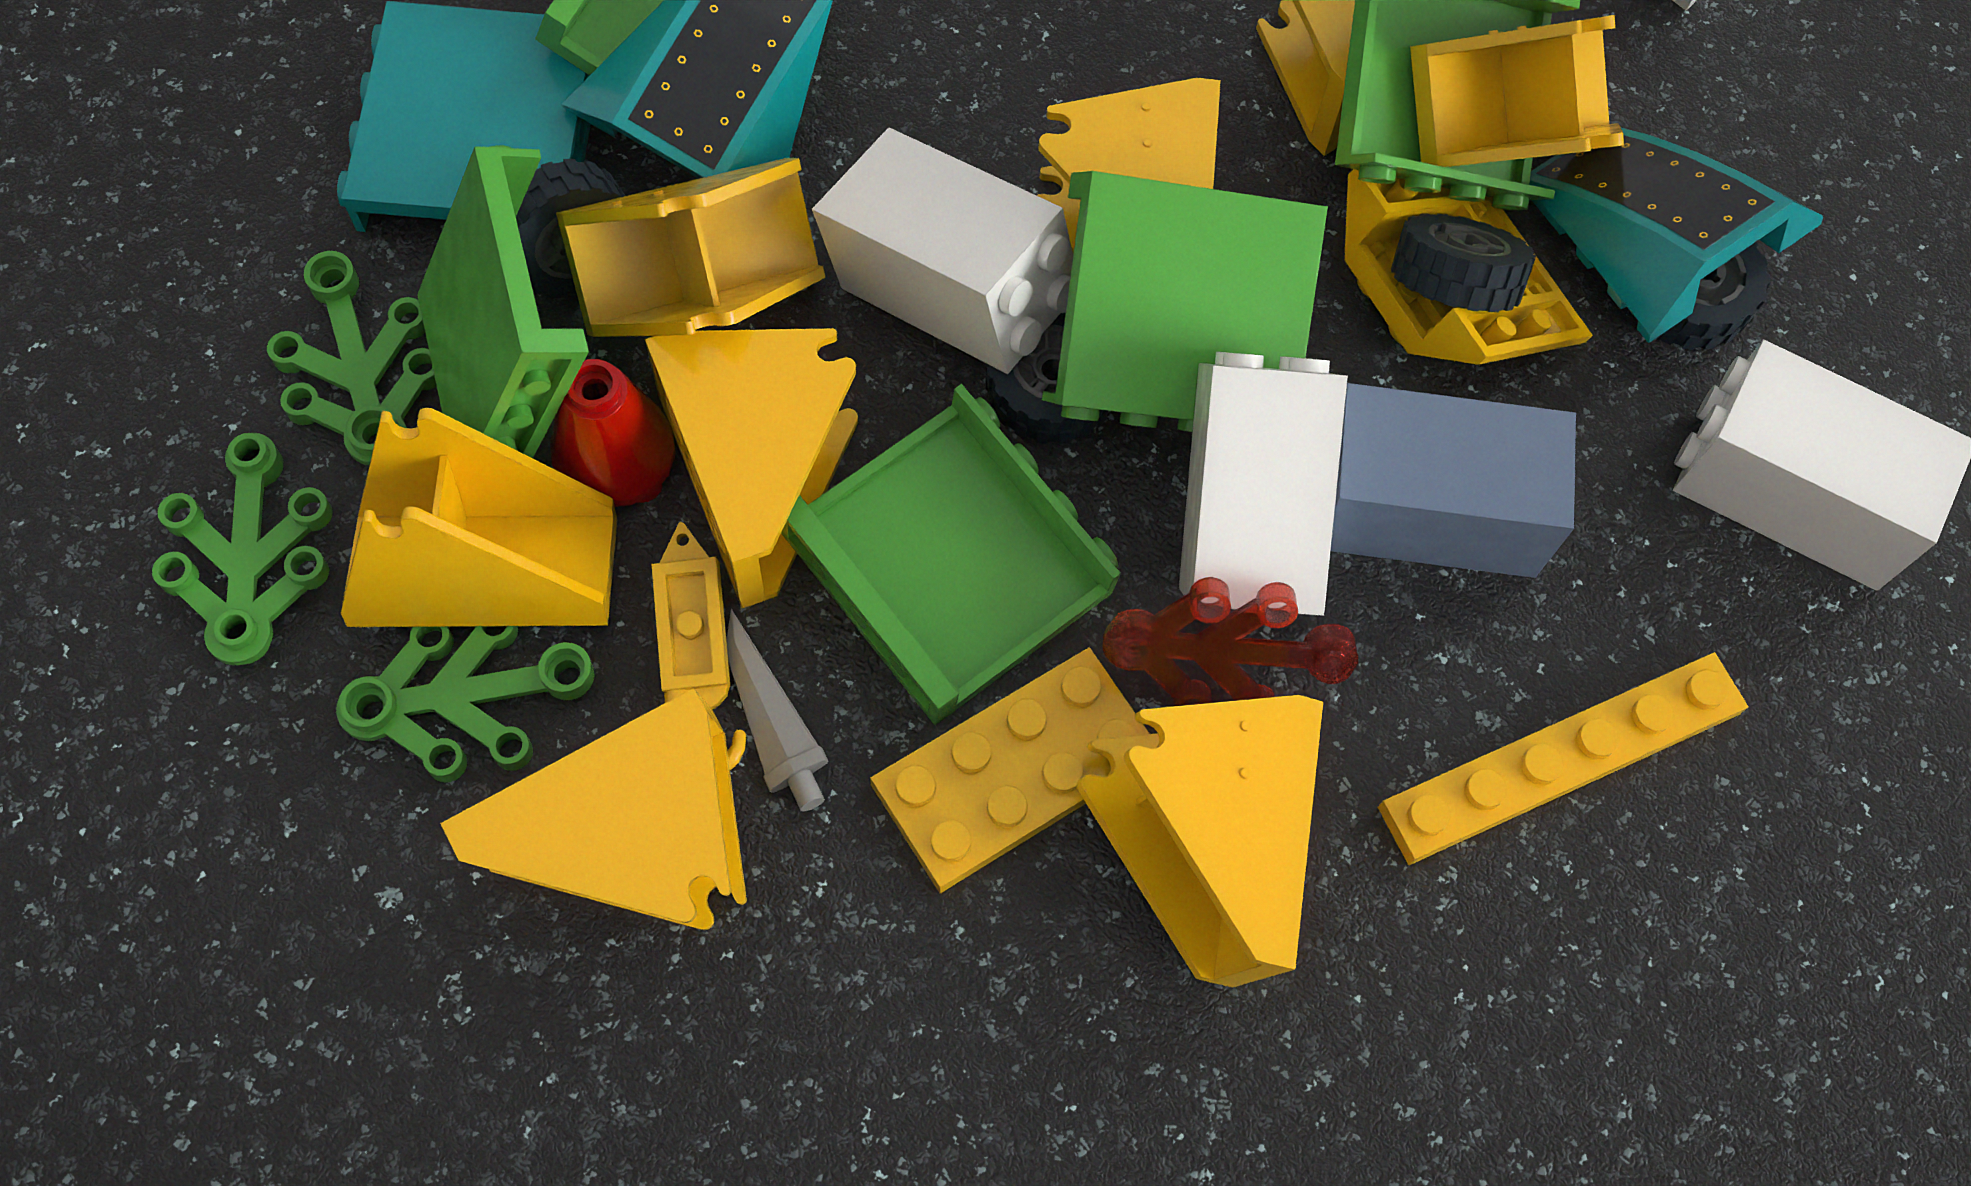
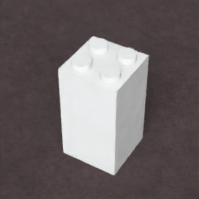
(948, 248)
(1822, 465)
(1263, 477)

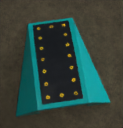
(709, 81)
(1662, 220)

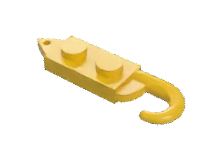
(692, 627)

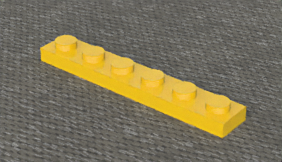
(1561, 758)

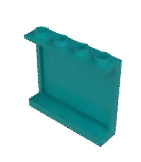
(441, 88)

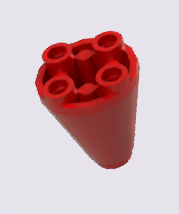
(612, 436)

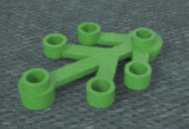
(357, 370)
(246, 555)
(454, 695)

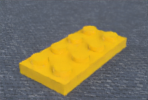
(1005, 770)

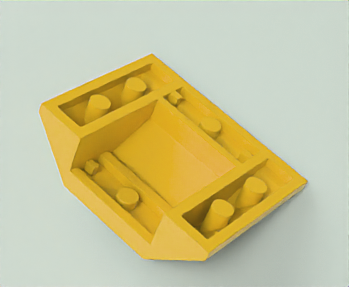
(1429, 326)

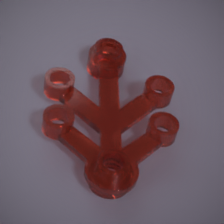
(1150, 642)

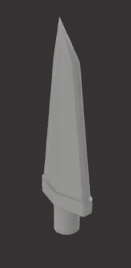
(780, 736)

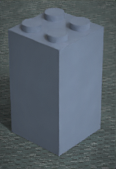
(1453, 481)

